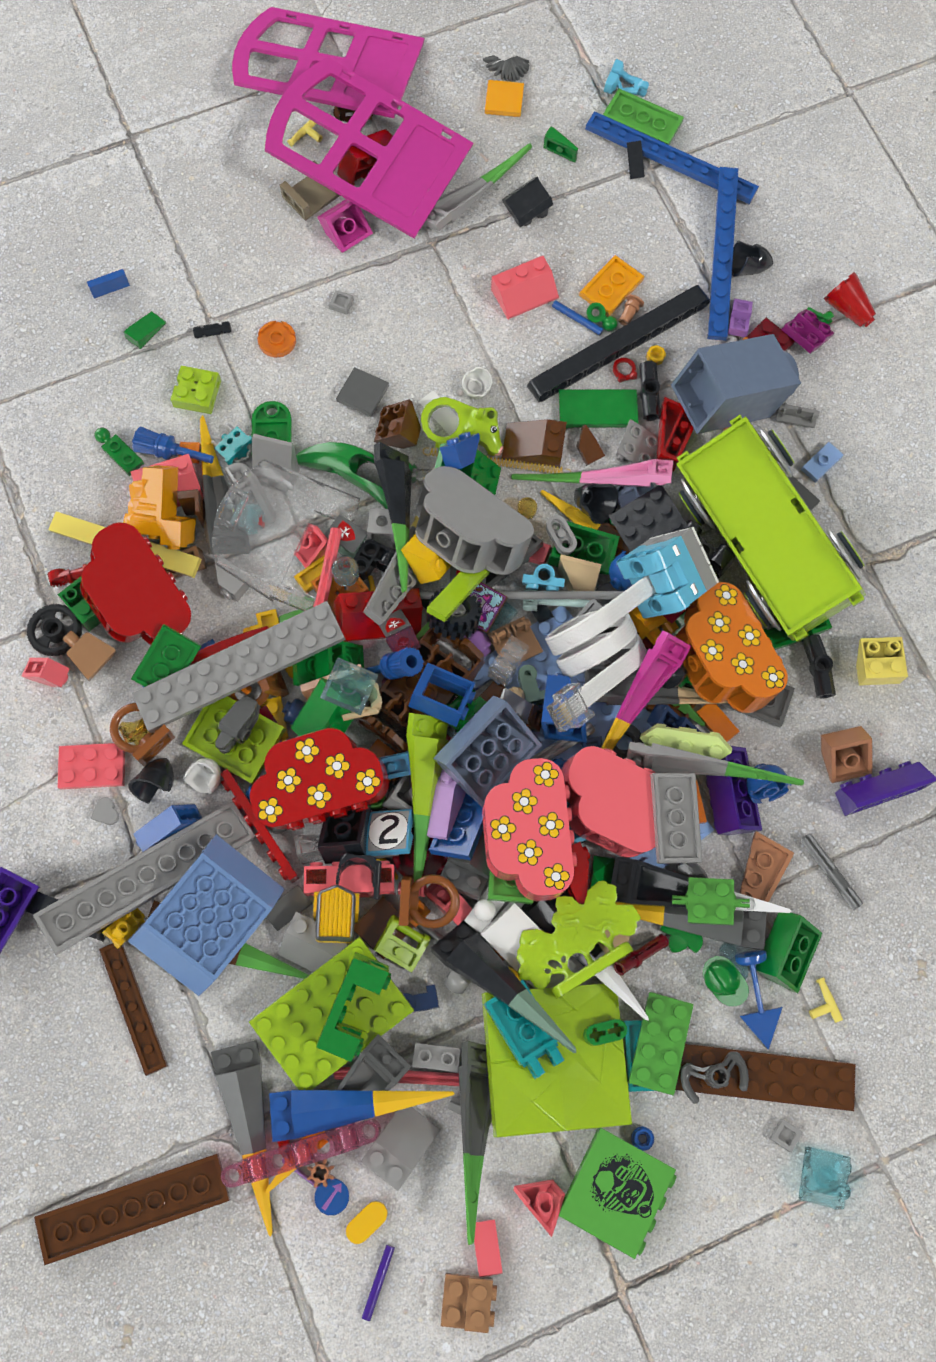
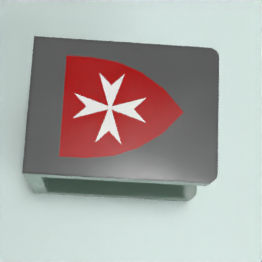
(351, 537)

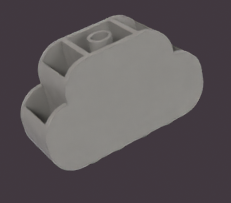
(470, 524)

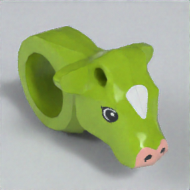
(470, 420)

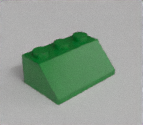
(320, 714)
(789, 950)

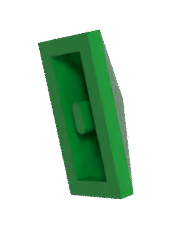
(601, 870)

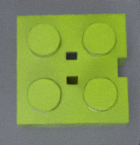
(203, 394)

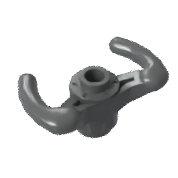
(731, 1059)

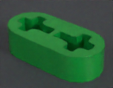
(605, 1038)

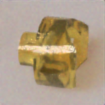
(133, 731)

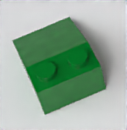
(591, 546)

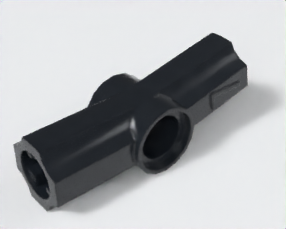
(822, 678)

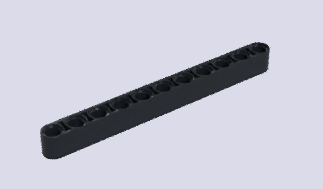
(618, 343)

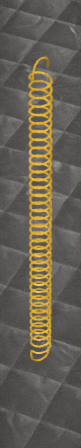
(515, 463)

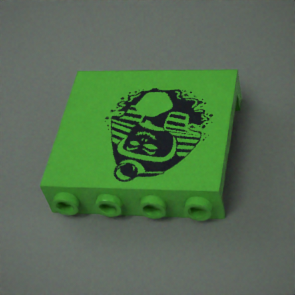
(617, 1193)

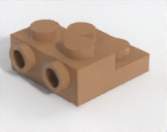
(468, 1302)

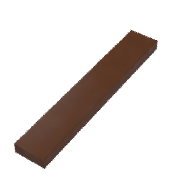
(133, 1009)

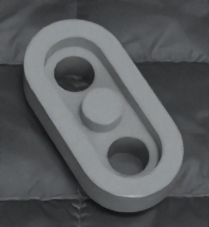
(560, 536)

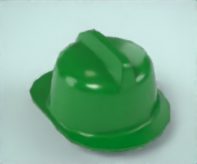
(725, 981)

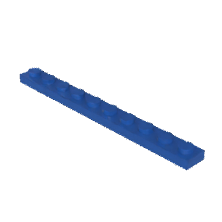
(666, 154)
(723, 254)

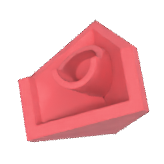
(312, 546)
(543, 1200)

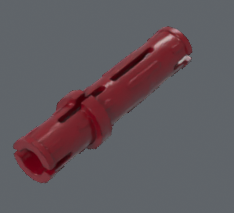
(636, 957)

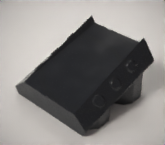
(528, 202)

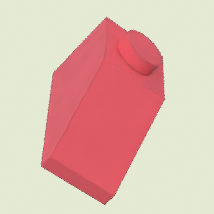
(46, 672)
(440, 897)

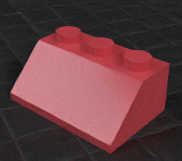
(524, 287)
(186, 474)

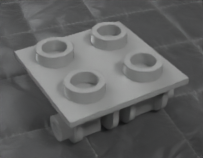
(637, 444)

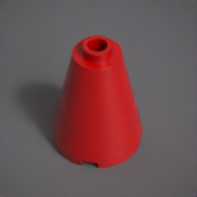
(852, 301)

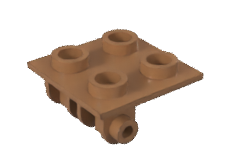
(521, 630)

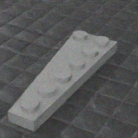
(388, 591)

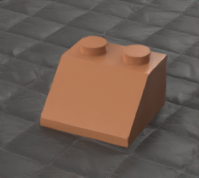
(847, 754)

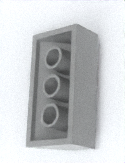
(303, 949)

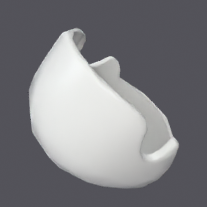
(477, 382)

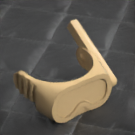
(376, 702)

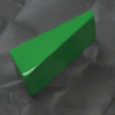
(560, 145)
(144, 329)

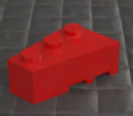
(357, 162)
(673, 431)

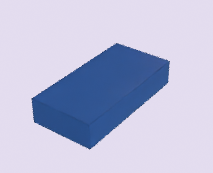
(108, 283)

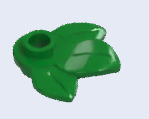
(681, 940)

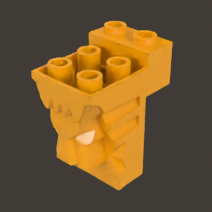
(155, 508)

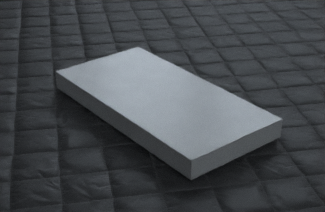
(676, 818)

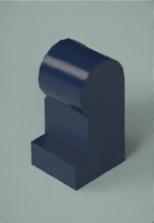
(424, 1001)

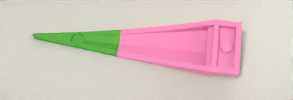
(634, 475)

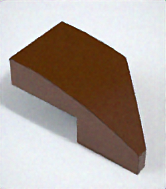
(588, 446)

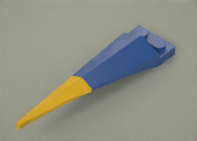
(314, 1111)

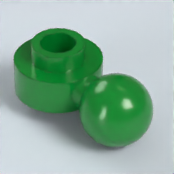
(609, 323)

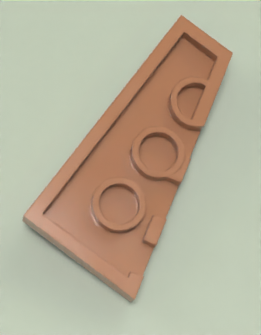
(764, 867)

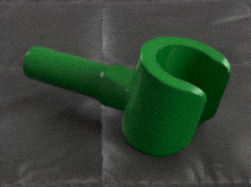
(826, 317)

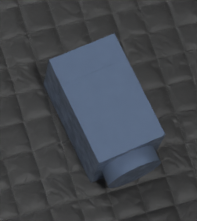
(734, 380)

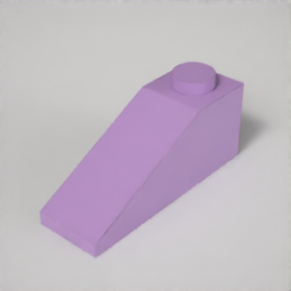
(445, 807)

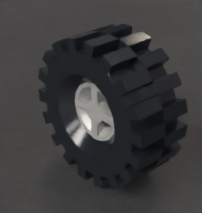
(462, 621)

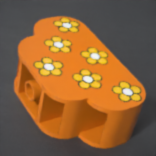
(730, 651)

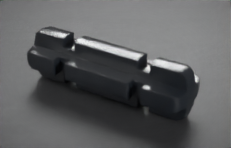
(212, 329)

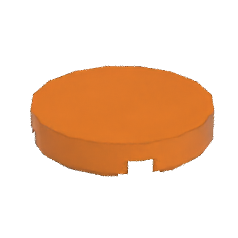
(276, 339)

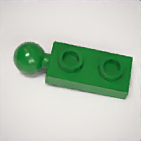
(118, 451)

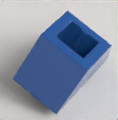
(461, 451)

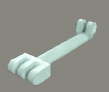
(531, 604)

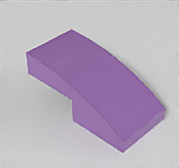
(740, 317)

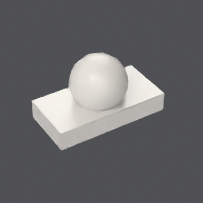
(483, 912)

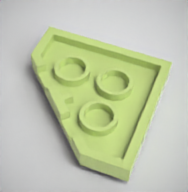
(687, 739)

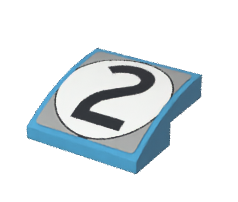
(389, 832)

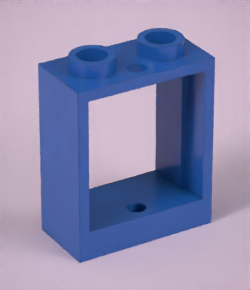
(449, 682)

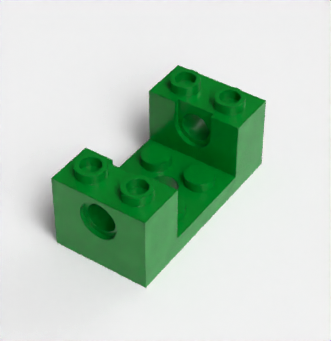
(337, 1036)

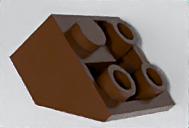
(398, 425)

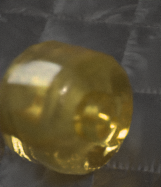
(527, 507)

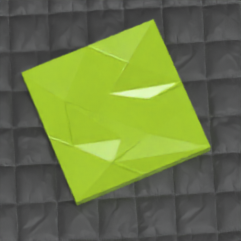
(577, 1093)

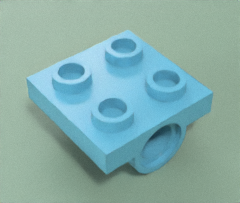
(533, 581)

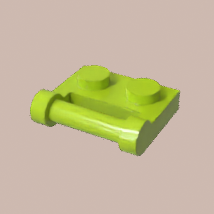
(398, 950)

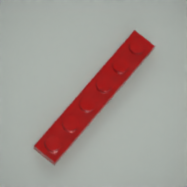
(263, 834)

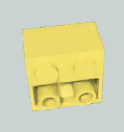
(881, 661)

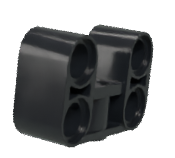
(719, 557)
(378, 560)

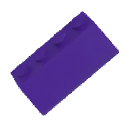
(884, 787)
(730, 801)
(15, 898)

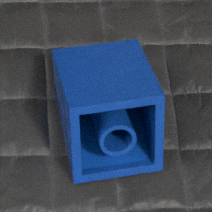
(554, 684)

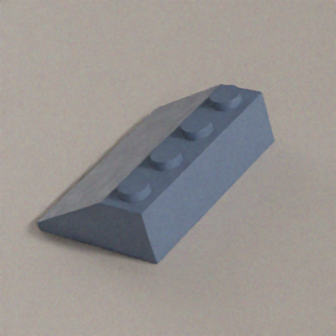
(487, 749)

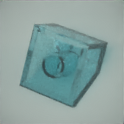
(349, 686)

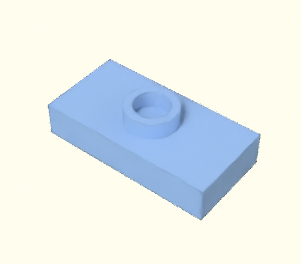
(822, 462)

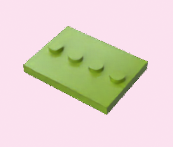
(244, 759)

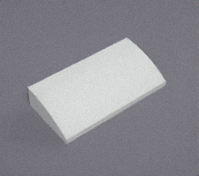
(505, 935)

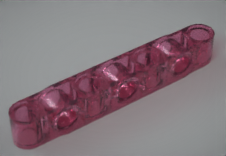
(300, 1153)

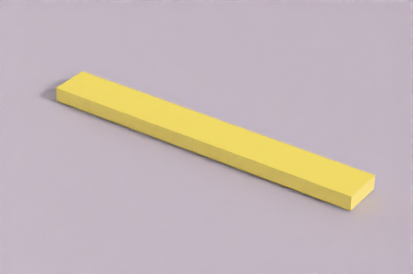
(86, 531)

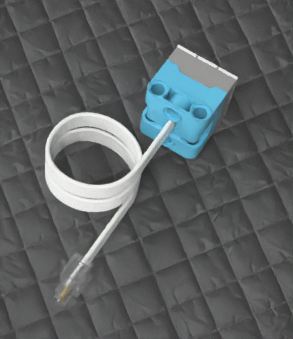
(665, 579)

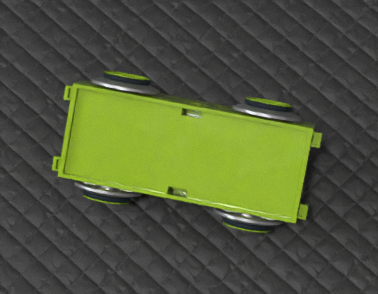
(770, 529)

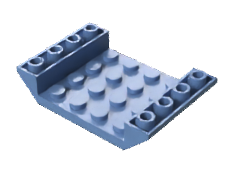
(207, 916)

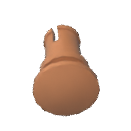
(631, 307)

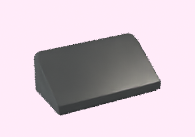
(287, 906)

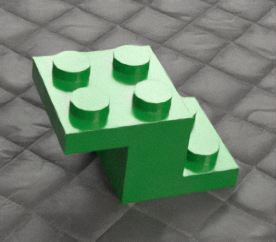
(482, 470)
(323, 662)

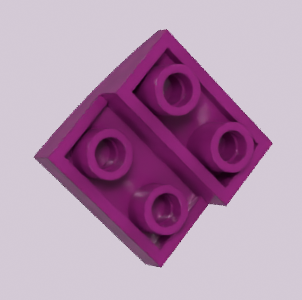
(808, 331)

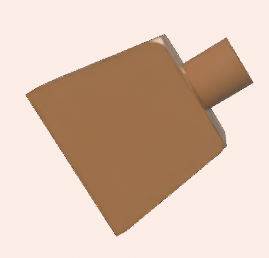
(88, 653)

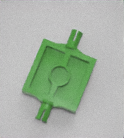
(710, 901)

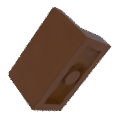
(192, 503)

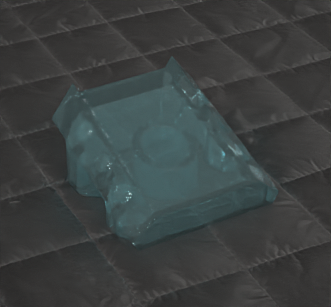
(825, 1178)

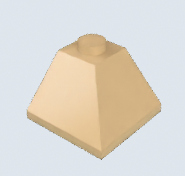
(578, 573)

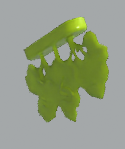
(577, 931)

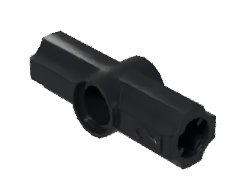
(649, 381)

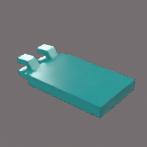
(523, 1037)

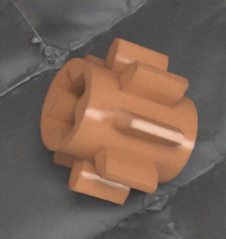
(319, 1179)

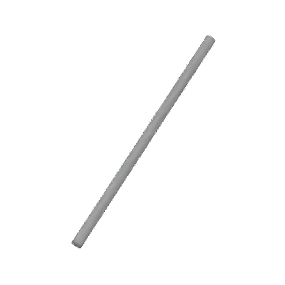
(547, 594)

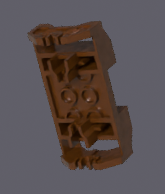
(398, 692)

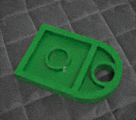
(273, 426)

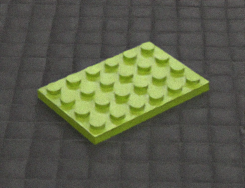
(296, 1019)

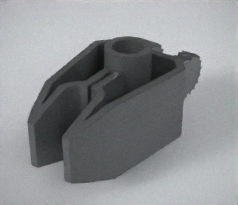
(237, 724)

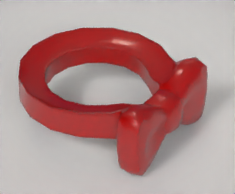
(632, 376)

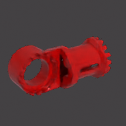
(62, 576)

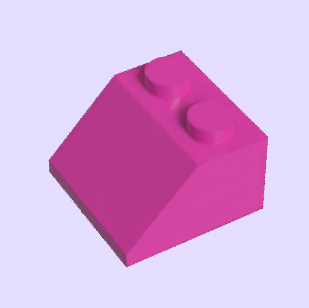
(345, 225)

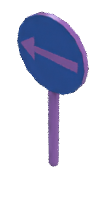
(329, 1199)

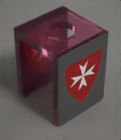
(399, 632)

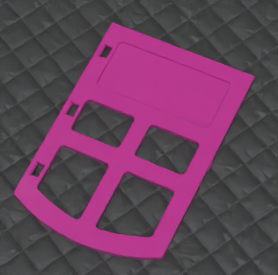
(371, 55)
(408, 171)

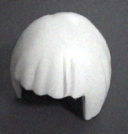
(203, 775)

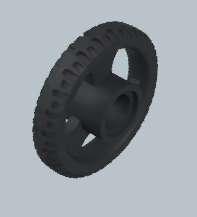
(48, 613)

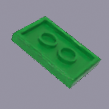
(165, 656)

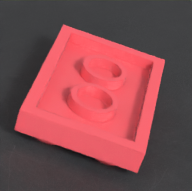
(91, 766)

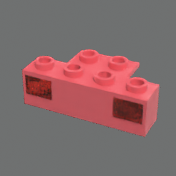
(354, 878)

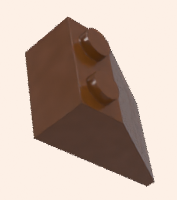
(535, 442)

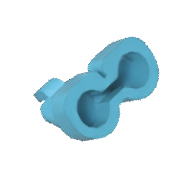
(613, 81)

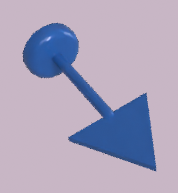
(764, 1021)

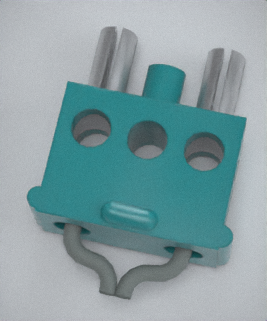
(234, 446)

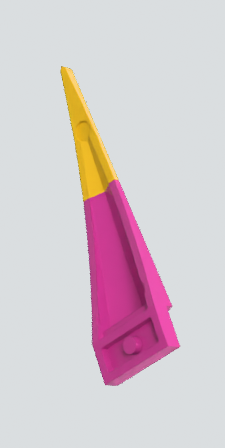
(654, 671)

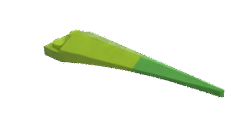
(425, 740)

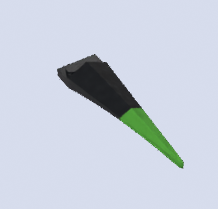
(396, 485)

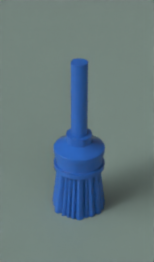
(163, 446)
(399, 664)

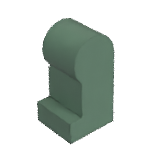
(528, 683)

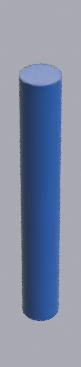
(577, 317)

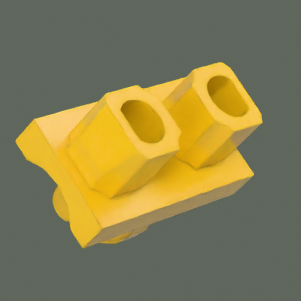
(124, 927)

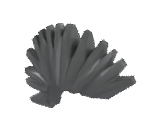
(509, 69)

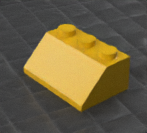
(424, 562)

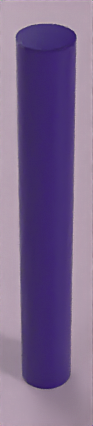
(378, 1282)

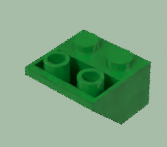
(77, 604)

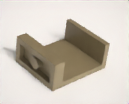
(307, 196)

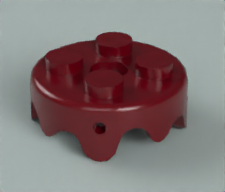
(433, 864)

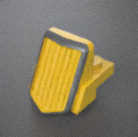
(335, 914)

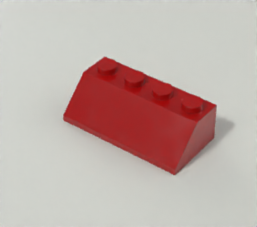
(358, 626)

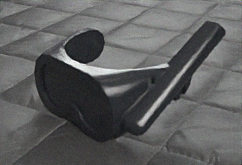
(367, 860)

